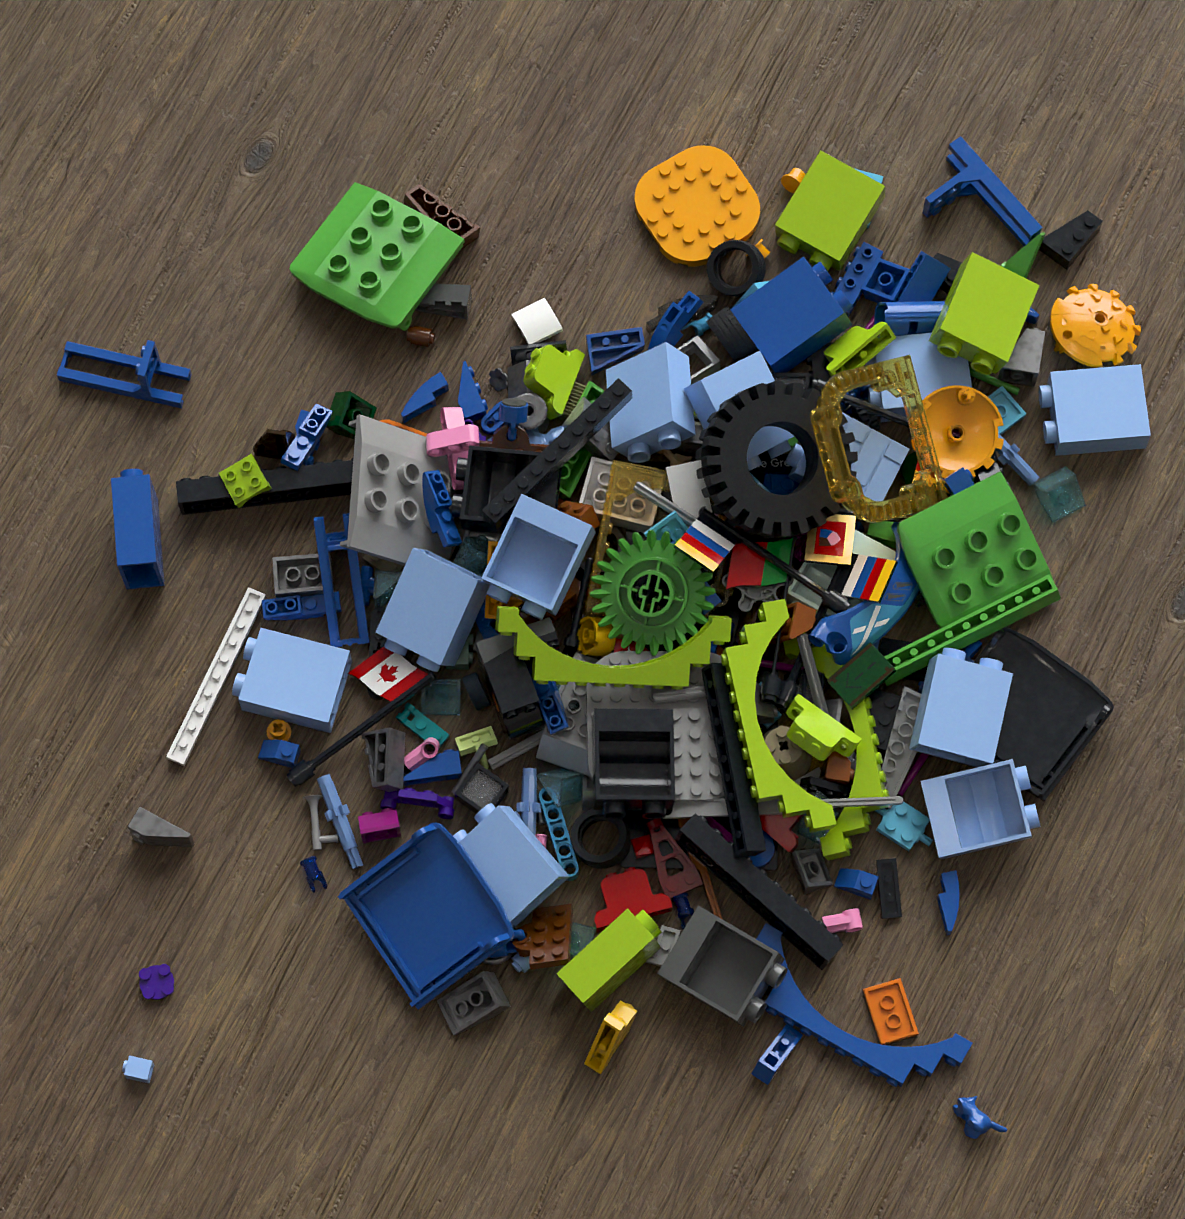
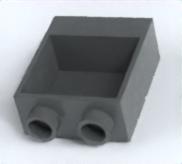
(723, 967)

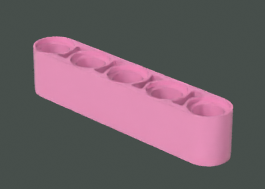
(450, 418)

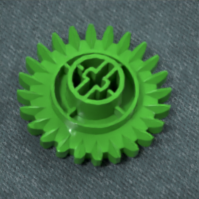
(633, 620)

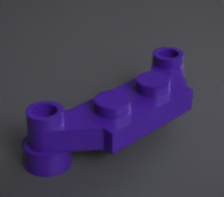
(425, 798)

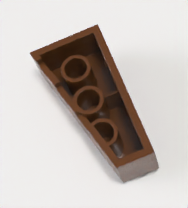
(430, 206)

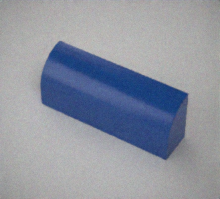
(924, 279)

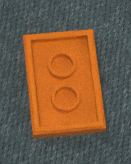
(890, 1012)

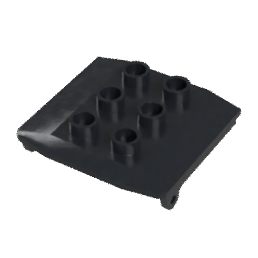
(1047, 712)

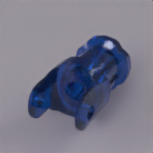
(313, 872)
(683, 907)

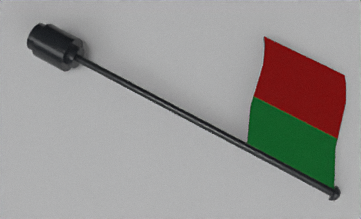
(751, 569)

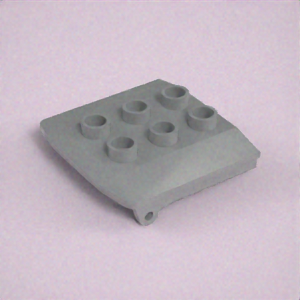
(387, 492)

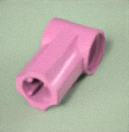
(420, 754)
(847, 921)

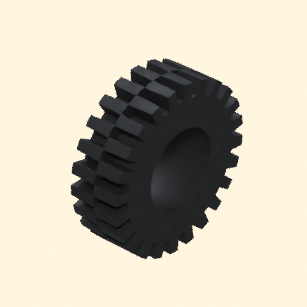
(727, 472)

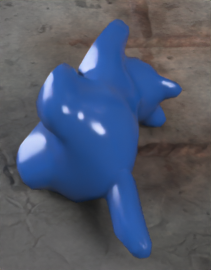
(976, 1121)

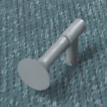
(317, 839)

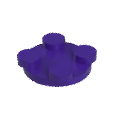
(156, 982)

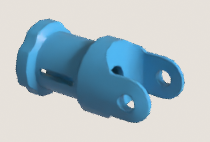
(699, 326)

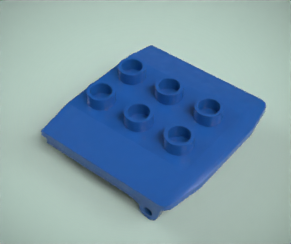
(429, 913)

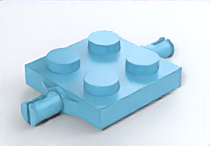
(904, 825)

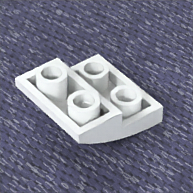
(537, 322)

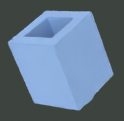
(138, 1069)

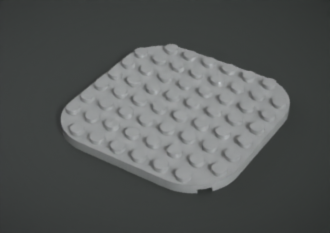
(694, 745)

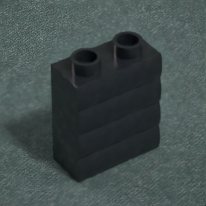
(486, 475)
(633, 761)

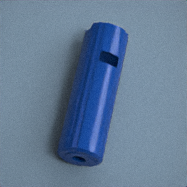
(908, 317)

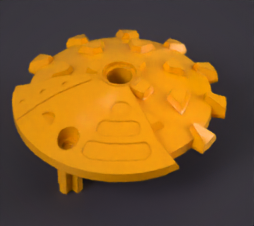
(1082, 337)
(973, 417)

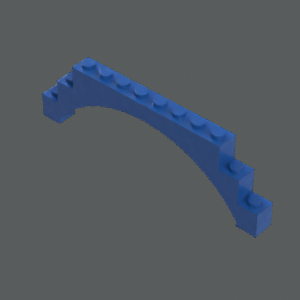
(888, 1061)

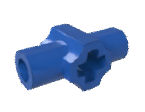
(367, 583)

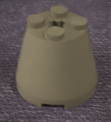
(793, 761)

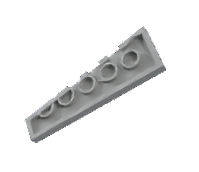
(898, 755)

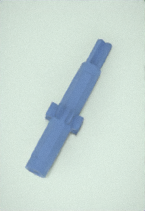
(1010, 455)
(528, 806)
(337, 814)

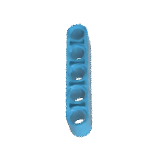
(559, 843)

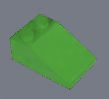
(1024, 258)

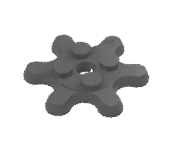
(751, 594)

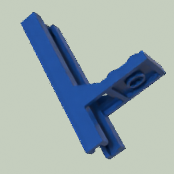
(977, 178)
(145, 368)
(327, 543)

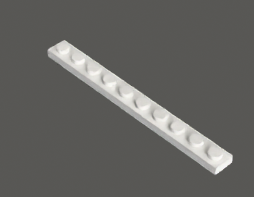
(216, 677)

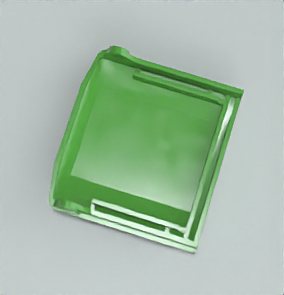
(376, 257)
(971, 550)

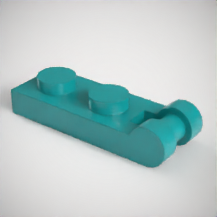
(421, 725)

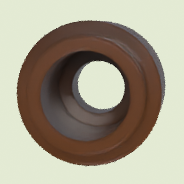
(420, 336)

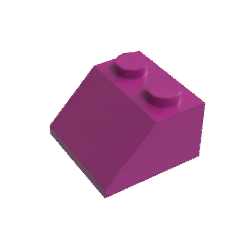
(379, 825)

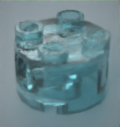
(473, 554)

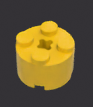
(595, 639)

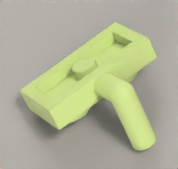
(471, 742)

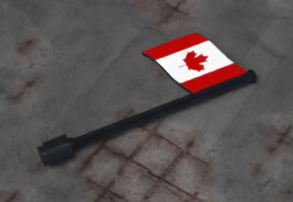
(388, 677)

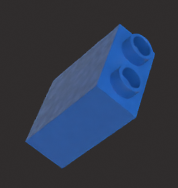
(794, 315)
(137, 530)

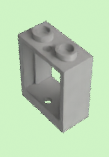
(698, 347)

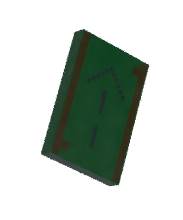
(861, 675)

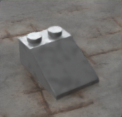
(153, 830)
(473, 1002)

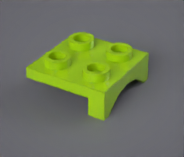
(244, 480)

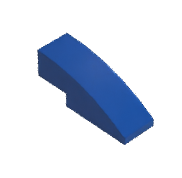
(425, 397)
(949, 899)

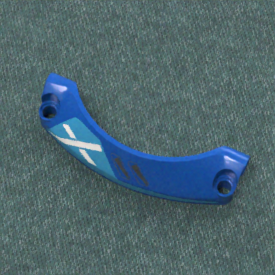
(868, 621)

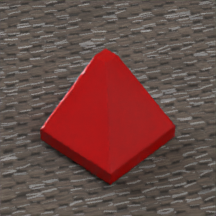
(642, 846)

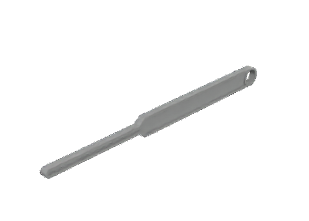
(718, 808)

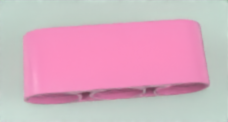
(452, 440)

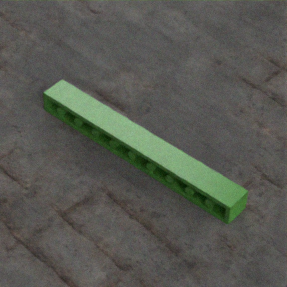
(973, 627)

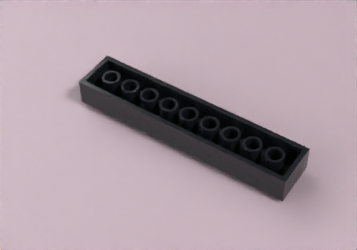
(287, 485)
(759, 891)

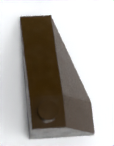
(273, 443)

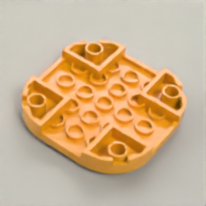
(696, 204)

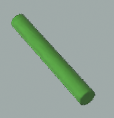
(994, 381)

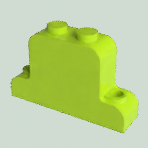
(857, 347)
(553, 376)
(818, 731)

